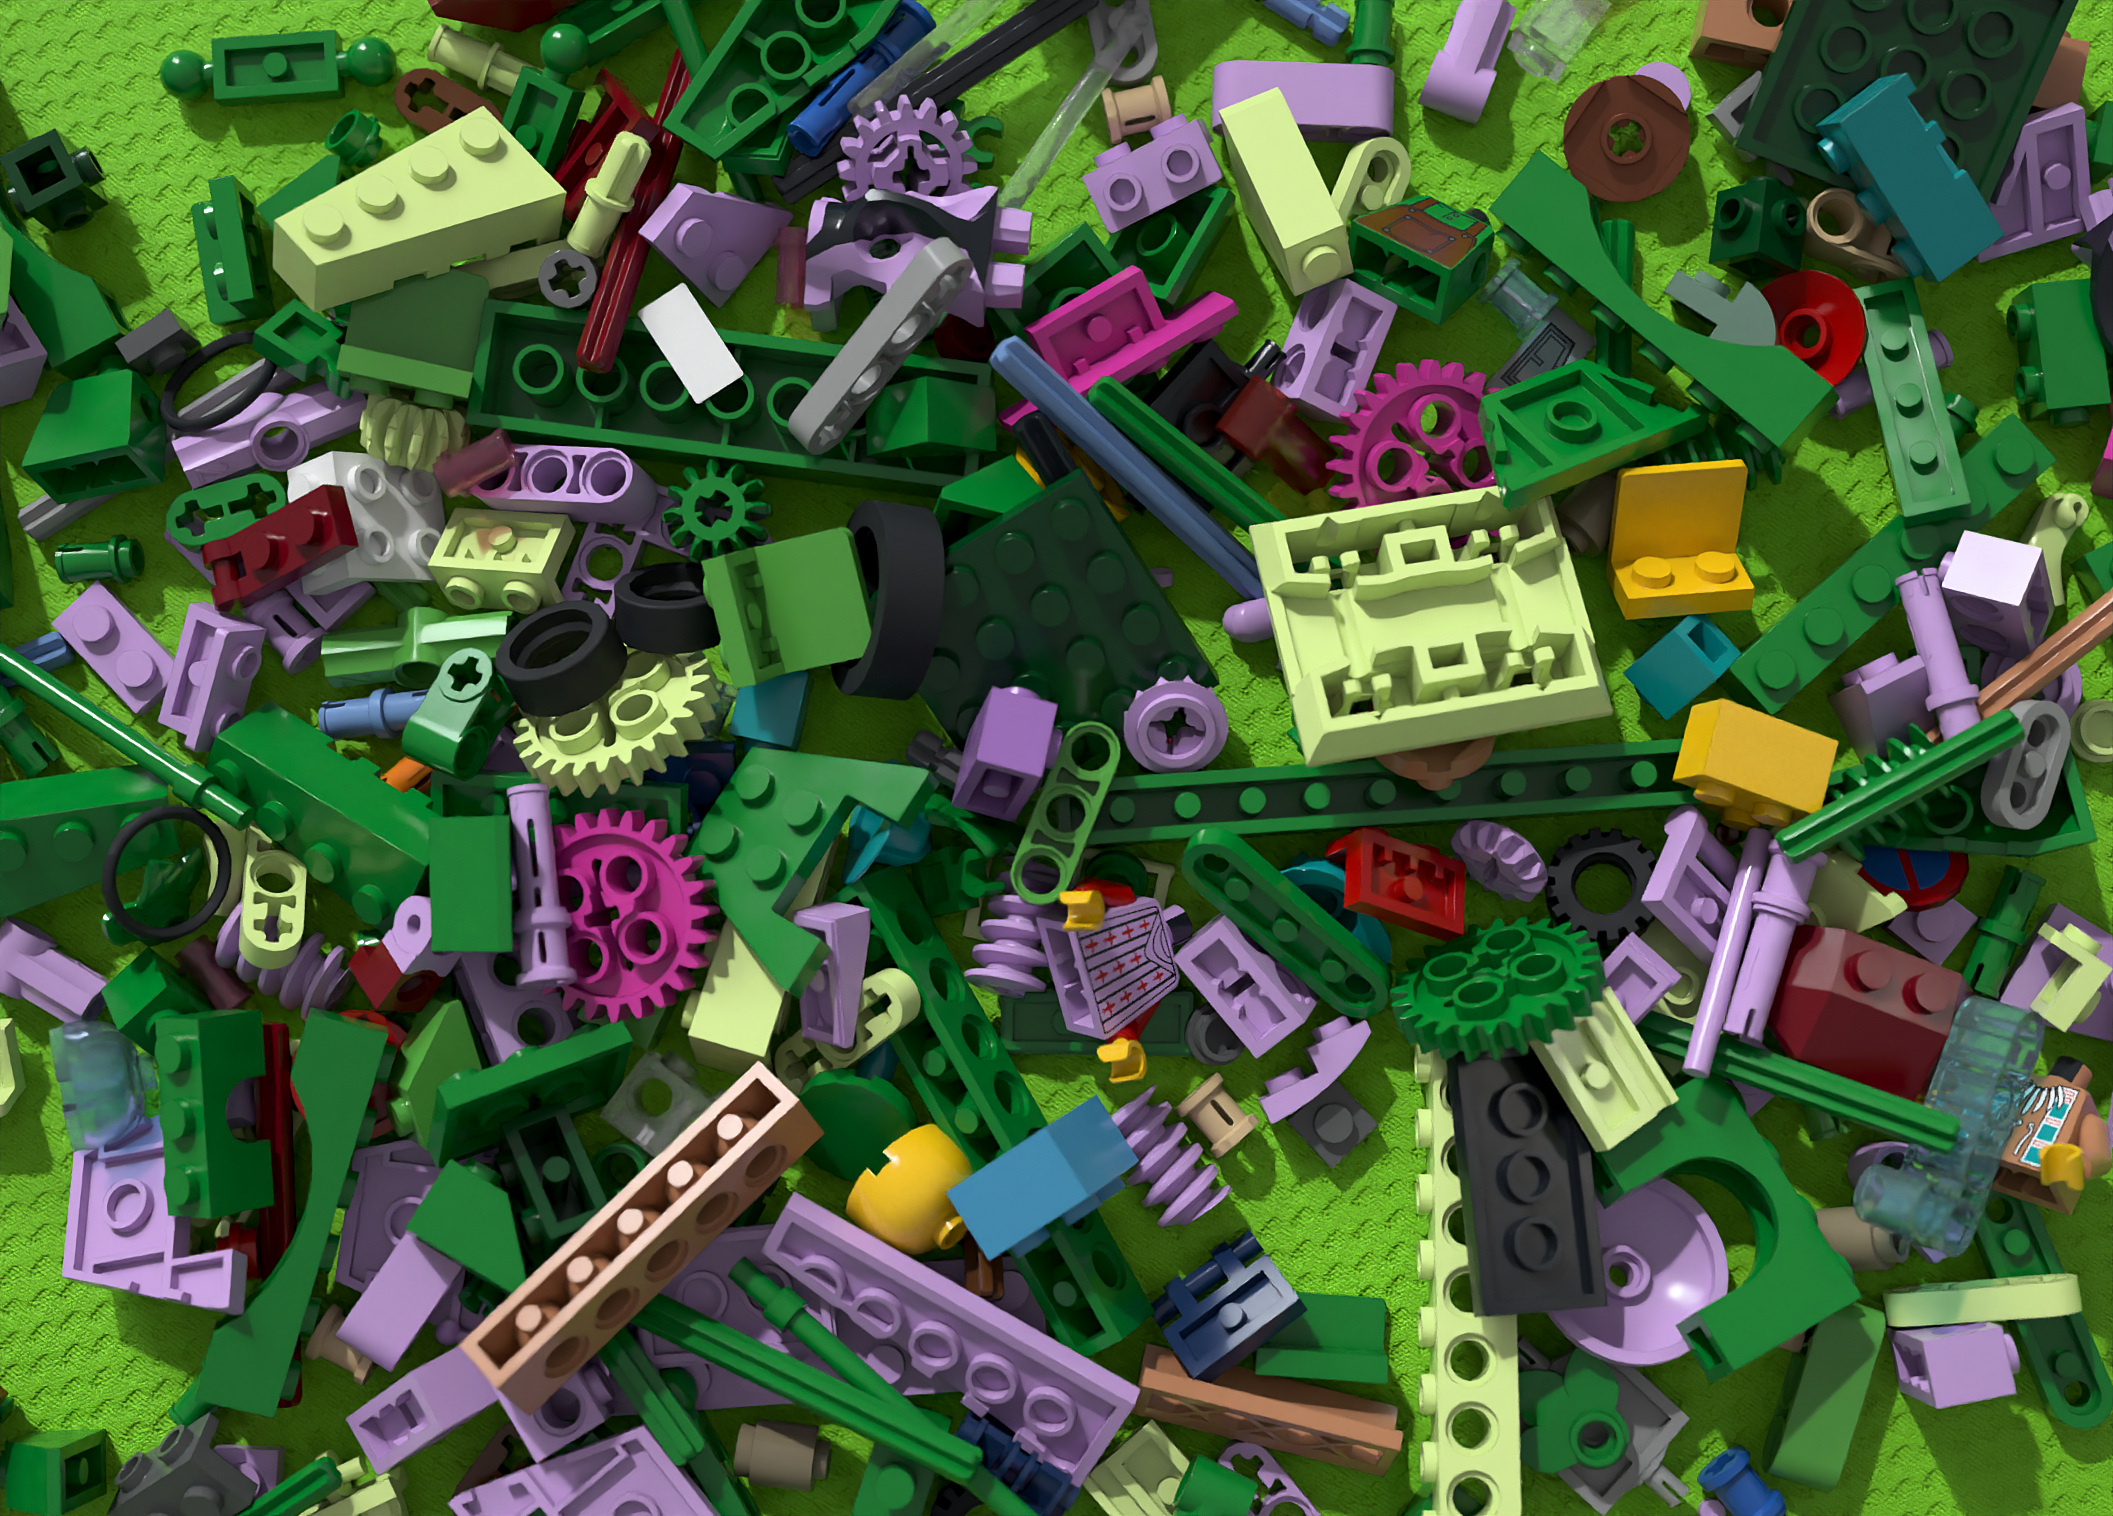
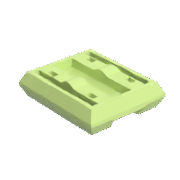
(1427, 625)

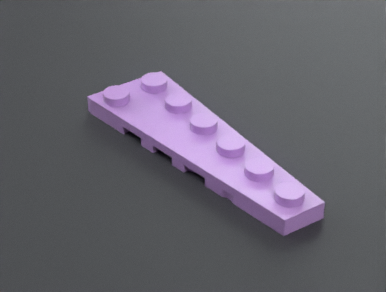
(1002, 1365)

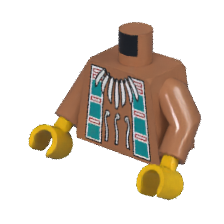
(2055, 1140)

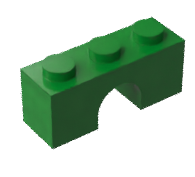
(198, 1067)

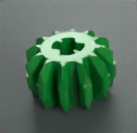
(713, 492)

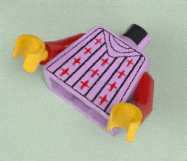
(1112, 965)

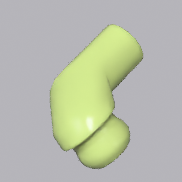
(237, 844)

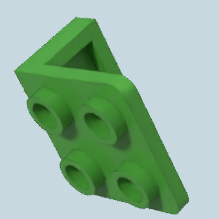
(416, 338)
(789, 605)

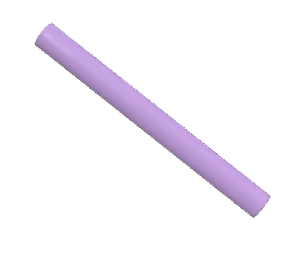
(1727, 954)

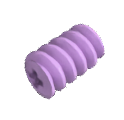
(1014, 936)
(305, 981)
(1165, 1164)

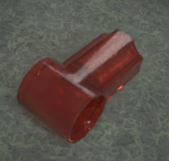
(1268, 430)

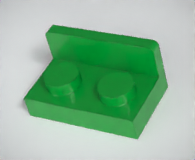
(232, 254)

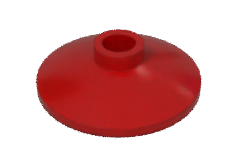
(1831, 305)

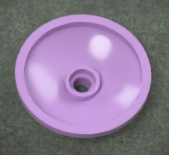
(1671, 1271)

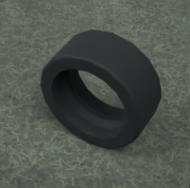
(665, 609)
(577, 679)

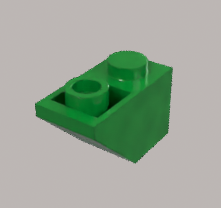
(149, 991)

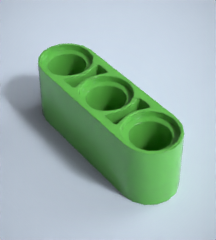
(1073, 782)
(1824, 1398)

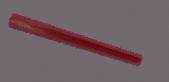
(629, 248)
(275, 1124)

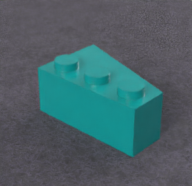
(1908, 180)

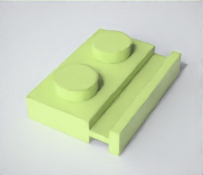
(1606, 1073)
(1139, 1474)

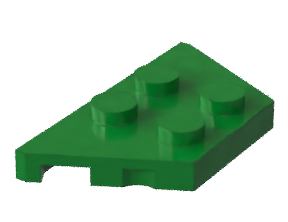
(1574, 428)

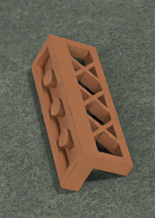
(1270, 1412)

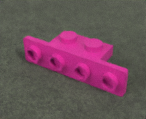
(1117, 334)

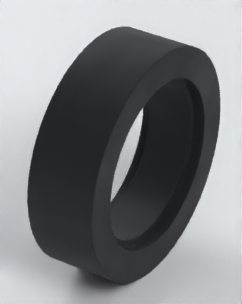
(905, 560)

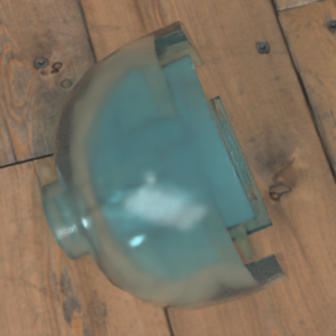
(100, 1082)

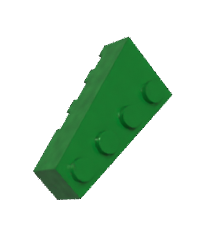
(328, 810)
(64, 824)

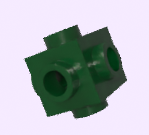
(55, 181)
(1758, 230)

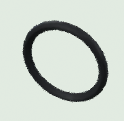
(230, 410)
(124, 837)

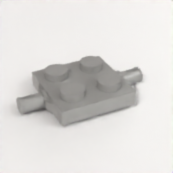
(1651, 1426)

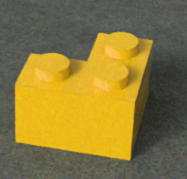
(1753, 765)

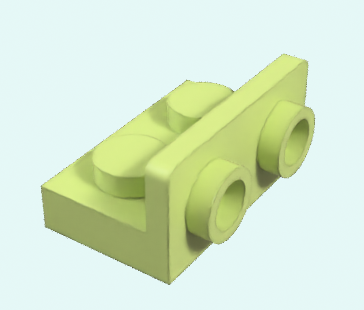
(501, 559)

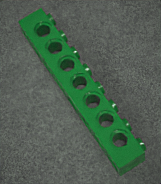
(989, 1111)

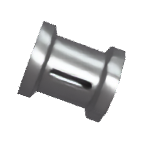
(552, 272)

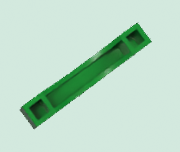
(66, 309)
(1760, 385)
(1864, 587)
(253, 1351)

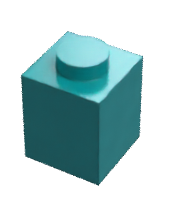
(1681, 664)
(772, 712)

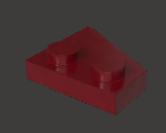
(592, 142)

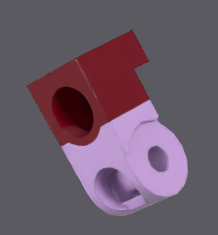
(403, 961)

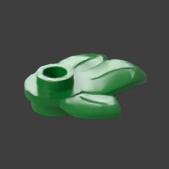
(987, 832)
(162, 899)
(1560, 1410)

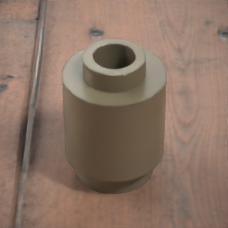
(1587, 514)
(1860, 1243)
(782, 1455)

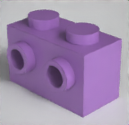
(1007, 753)

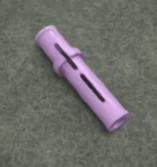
(1936, 643)

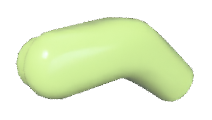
(2052, 529)

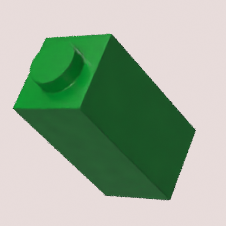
(2059, 353)

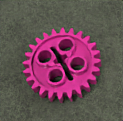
(1402, 403)
(665, 896)

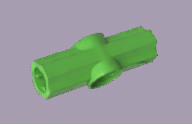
(411, 648)

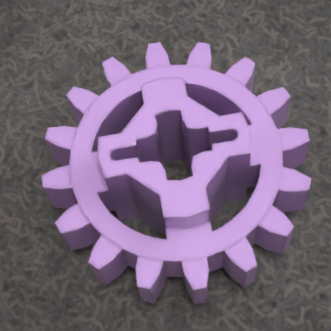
(881, 164)

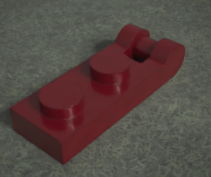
(280, 548)

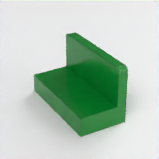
(1331, 1341)

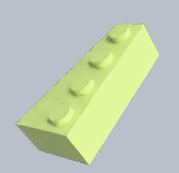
(417, 213)
(741, 999)

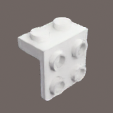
(393, 515)

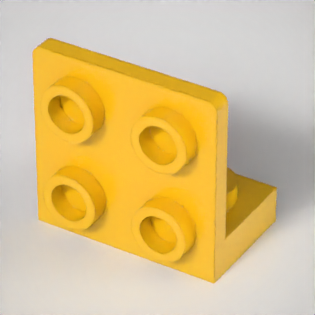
(1678, 540)

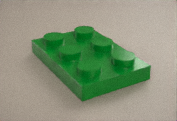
(579, 1070)

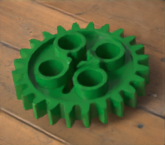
(1498, 988)

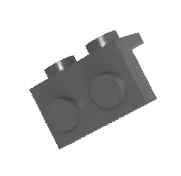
(182, 1478)

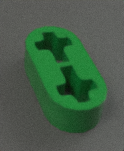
(219, 500)

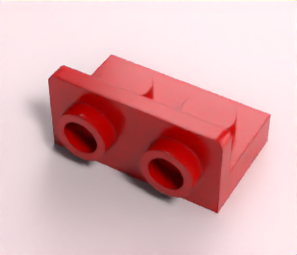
(1401, 882)

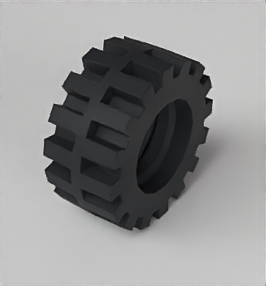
(1595, 849)

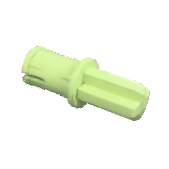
(476, 59)
(609, 195)

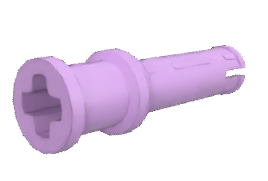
(270, 613)
(531, 809)
(1779, 910)

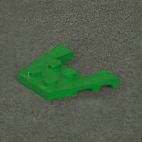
(774, 831)

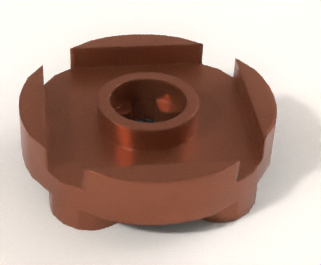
(1618, 102)

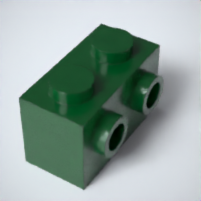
(550, 1175)

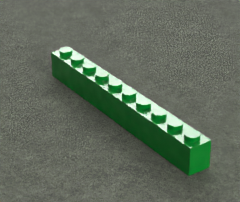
(1369, 794)

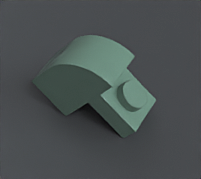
(1743, 321)

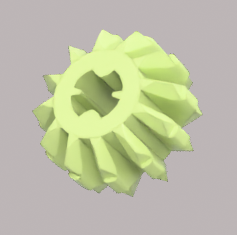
(410, 432)

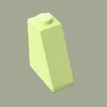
(1285, 192)

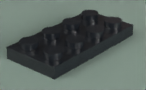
(1523, 1188)

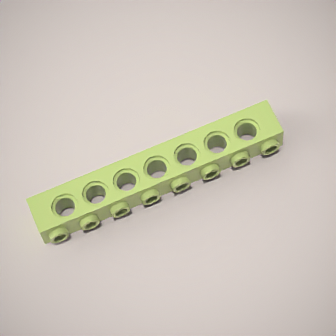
(1443, 1326)

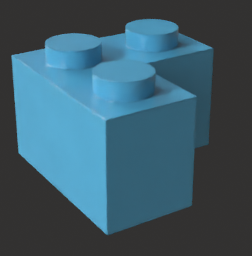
(1051, 1174)

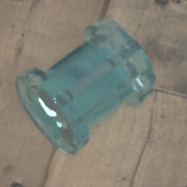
(1518, 298)

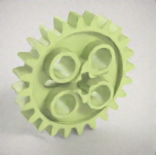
(652, 712)

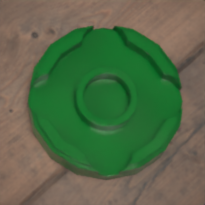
(856, 1119)

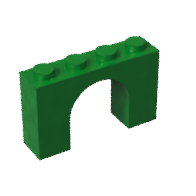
(1794, 1269)

